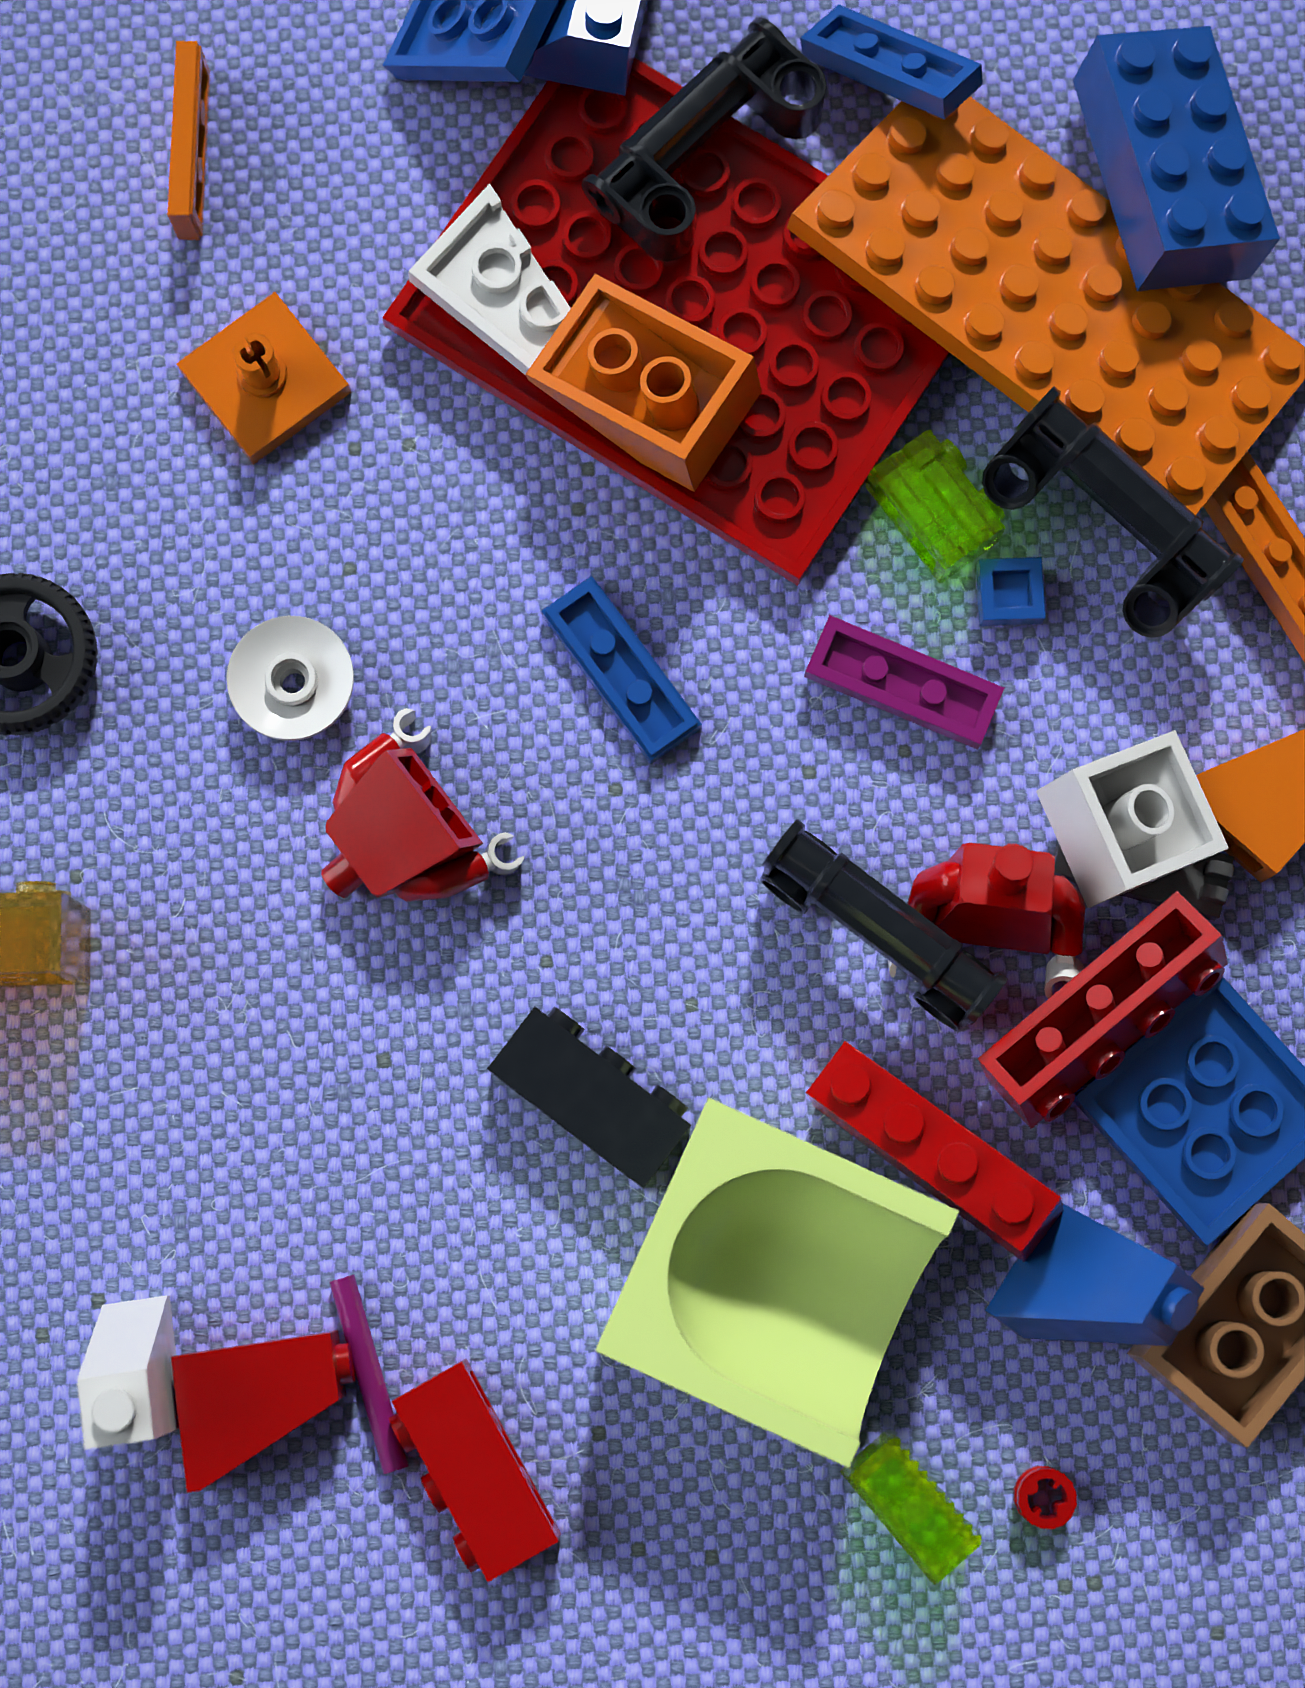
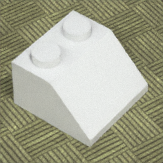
(1131, 818)

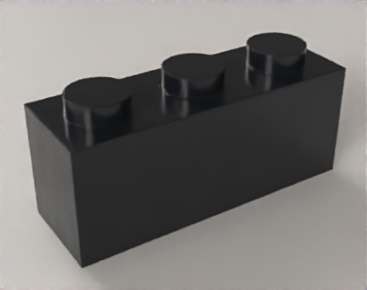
(591, 1094)

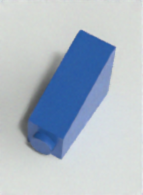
(1095, 1288)

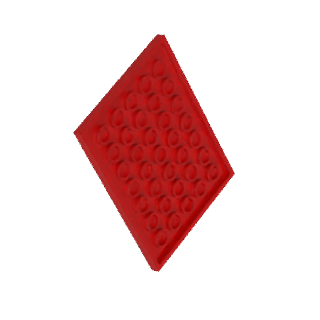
(827, 352)

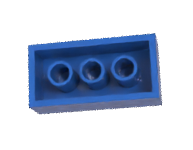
(1174, 158)

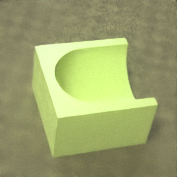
(774, 1280)

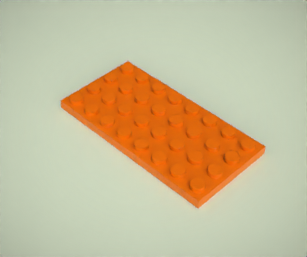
(1034, 292)

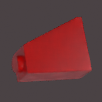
(251, 1396)

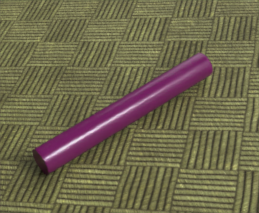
(368, 1373)

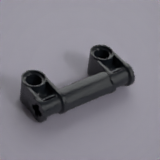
(755, 73)
(1188, 560)
(951, 981)

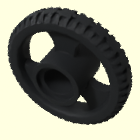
(65, 675)

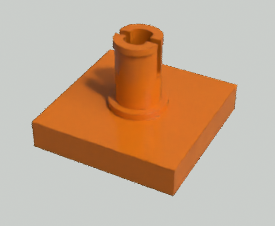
(264, 377)

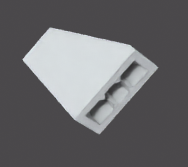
(129, 1375)

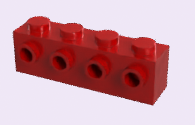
(1105, 1011)

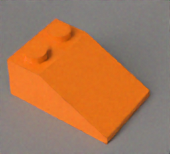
(647, 380)

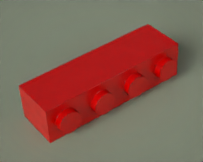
(935, 1151)

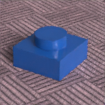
(1010, 591)

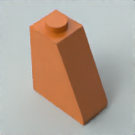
(1261, 804)

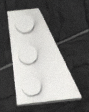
(492, 282)

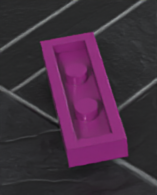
(904, 682)

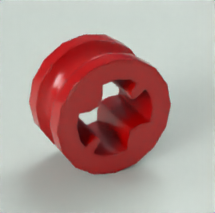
(1061, 1509)

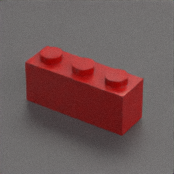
(474, 1471)

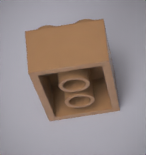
(1248, 1330)

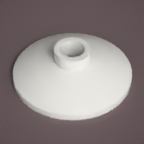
(284, 648)

